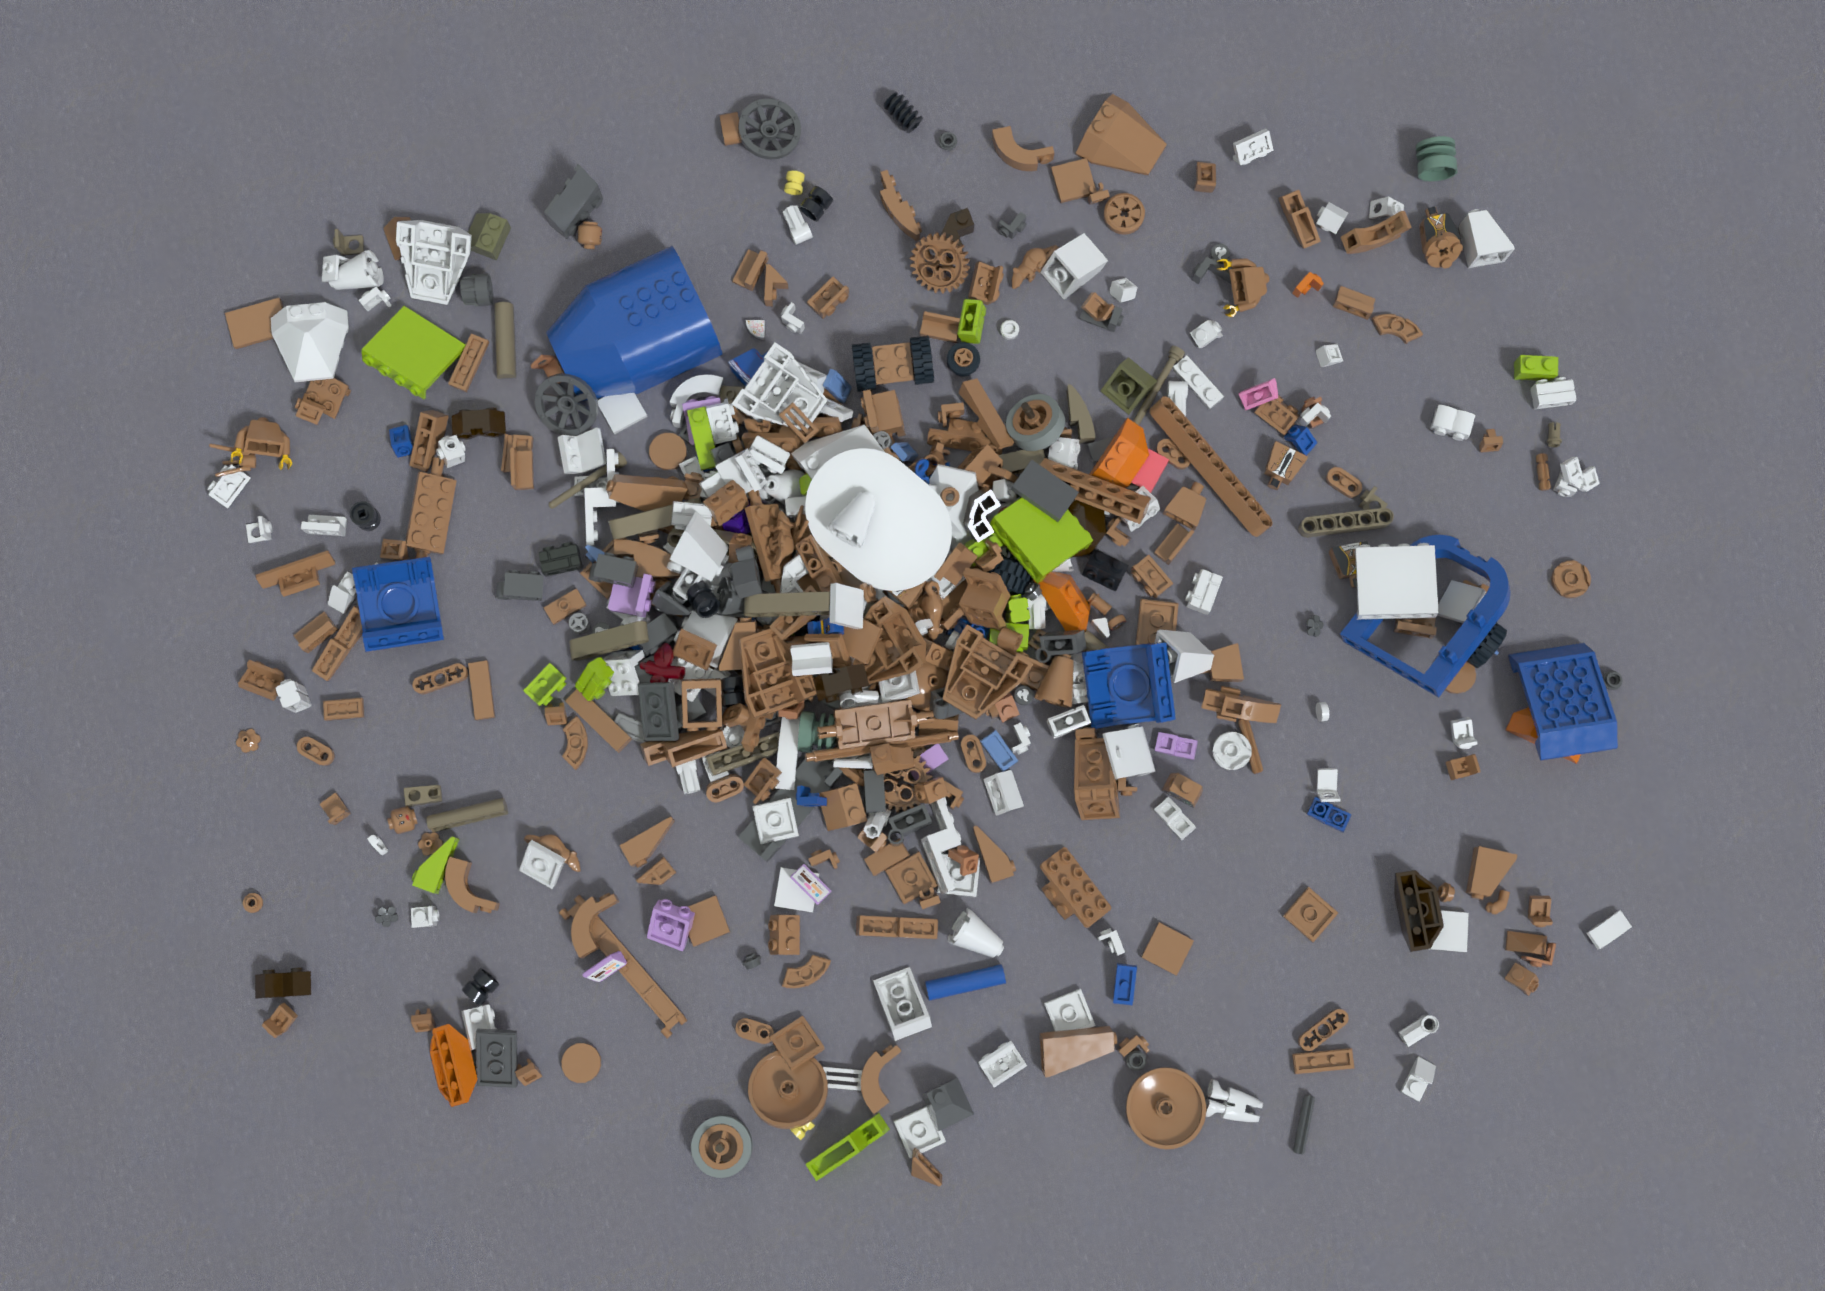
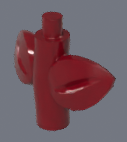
(661, 666)

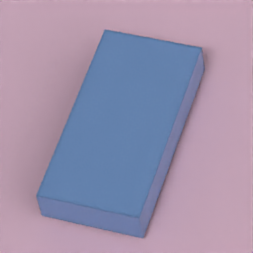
(837, 386)
(904, 451)
(999, 751)

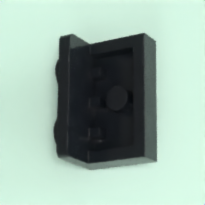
(1105, 570)

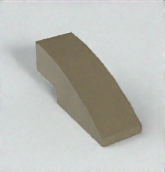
(1079, 416)

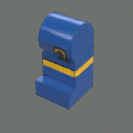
(824, 627)

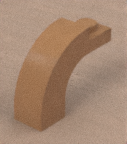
(1015, 155)
(1372, 237)
(457, 885)
(583, 921)
(870, 1085)

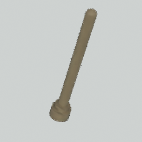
(1175, 355)
(585, 482)

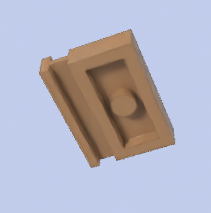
(520, 443)

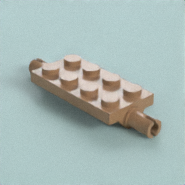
(430, 511)
(760, 519)
(874, 724)

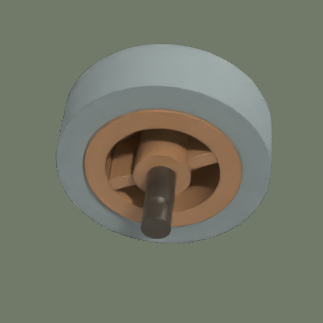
(1035, 422)
(721, 1146)

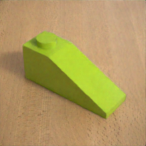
(702, 436)
(432, 871)

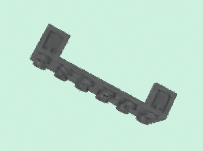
(819, 777)

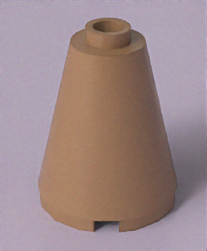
(1058, 682)

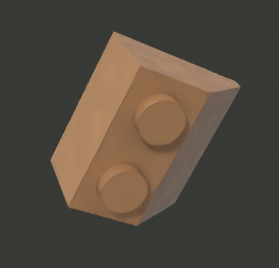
(843, 807)

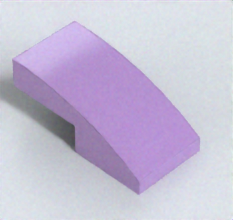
(1176, 746)
(934, 756)

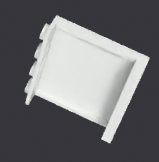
(1396, 581)

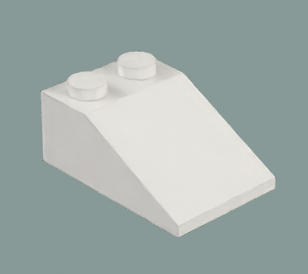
(902, 1003)

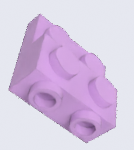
(670, 924)

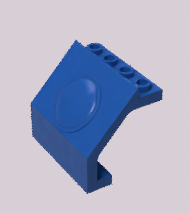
(397, 604)
(1128, 685)

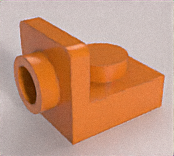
(1305, 285)

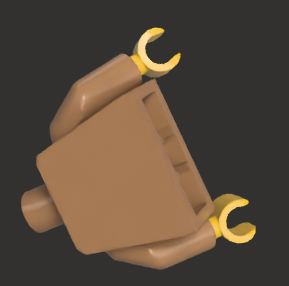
(1247, 284)
(263, 439)

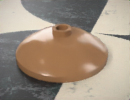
(924, 676)

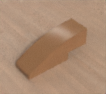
(1299, 219)

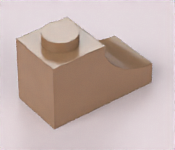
(891, 759)

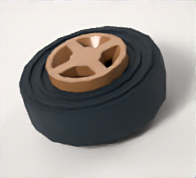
(965, 352)

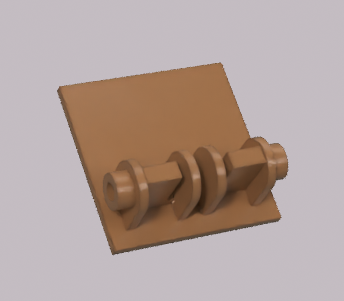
(329, 394)

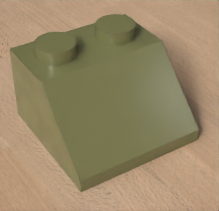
(488, 234)
(1128, 385)

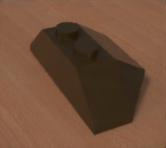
(1090, 519)
(1417, 910)

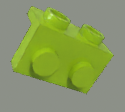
(545, 684)

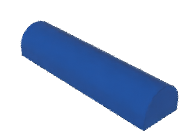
(965, 982)

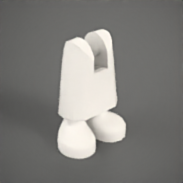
(1233, 1105)

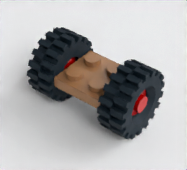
(893, 363)

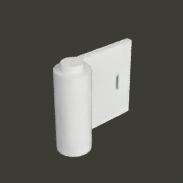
(1129, 752)

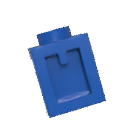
(1301, 438)
(401, 440)
(808, 799)

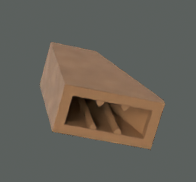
(731, 659)
(1487, 871)

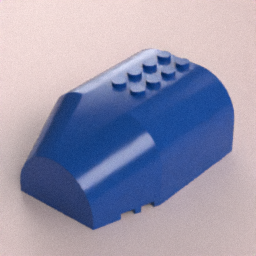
(635, 328)

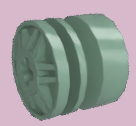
(1436, 158)
(808, 732)

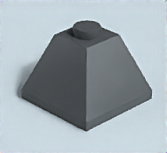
(670, 602)
(947, 1104)

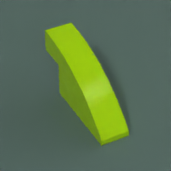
(847, 1147)

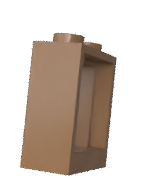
(701, 684)

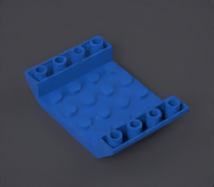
(1566, 700)

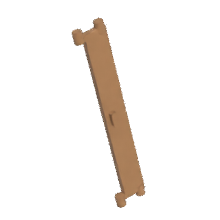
(633, 972)

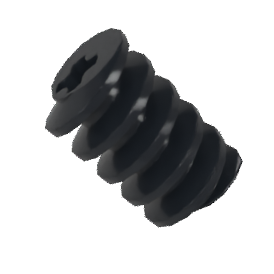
(902, 113)

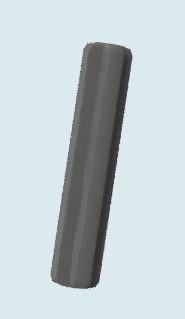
(1304, 1124)

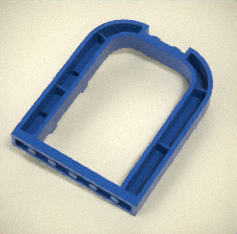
(1465, 640)

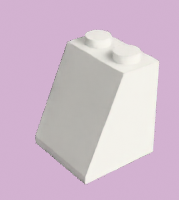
(1483, 240)
(1073, 265)
(701, 549)
(713, 629)
(1185, 654)

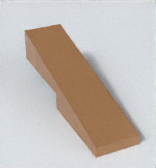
(989, 419)
(340, 646)
(599, 721)
(897, 927)

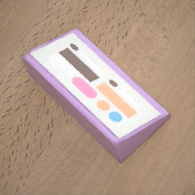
(810, 884)
(606, 967)

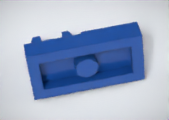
(1124, 984)

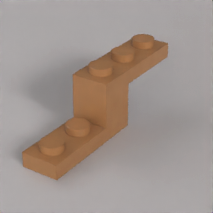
(789, 440)

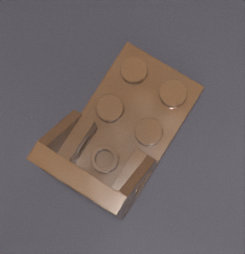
(1094, 781)

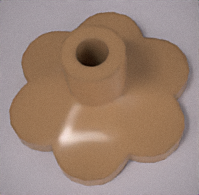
(251, 743)
(435, 843)

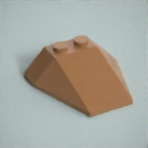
(1121, 139)
(900, 645)
(981, 673)
(769, 676)

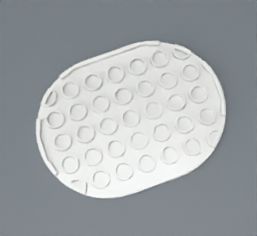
(907, 528)

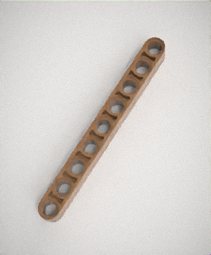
(1211, 466)

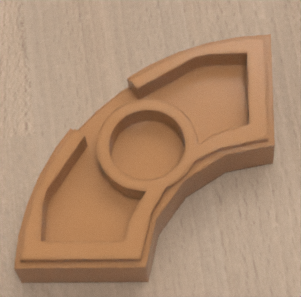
(1397, 326)
(577, 743)
(806, 974)

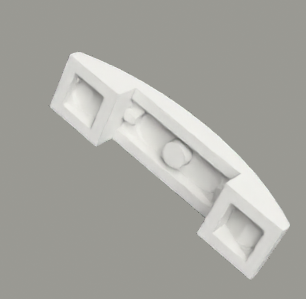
(788, 753)

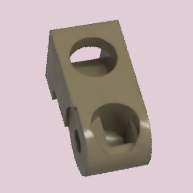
(422, 795)

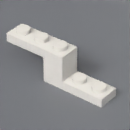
(830, 408)
(599, 498)
(940, 842)

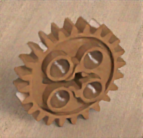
(941, 247)
(895, 797)

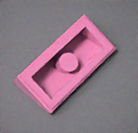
(1259, 394)

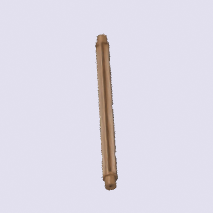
(921, 740)

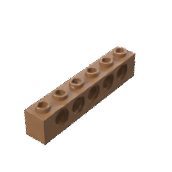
(1101, 493)

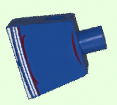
(746, 365)

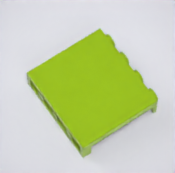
(412, 351)
(1038, 539)

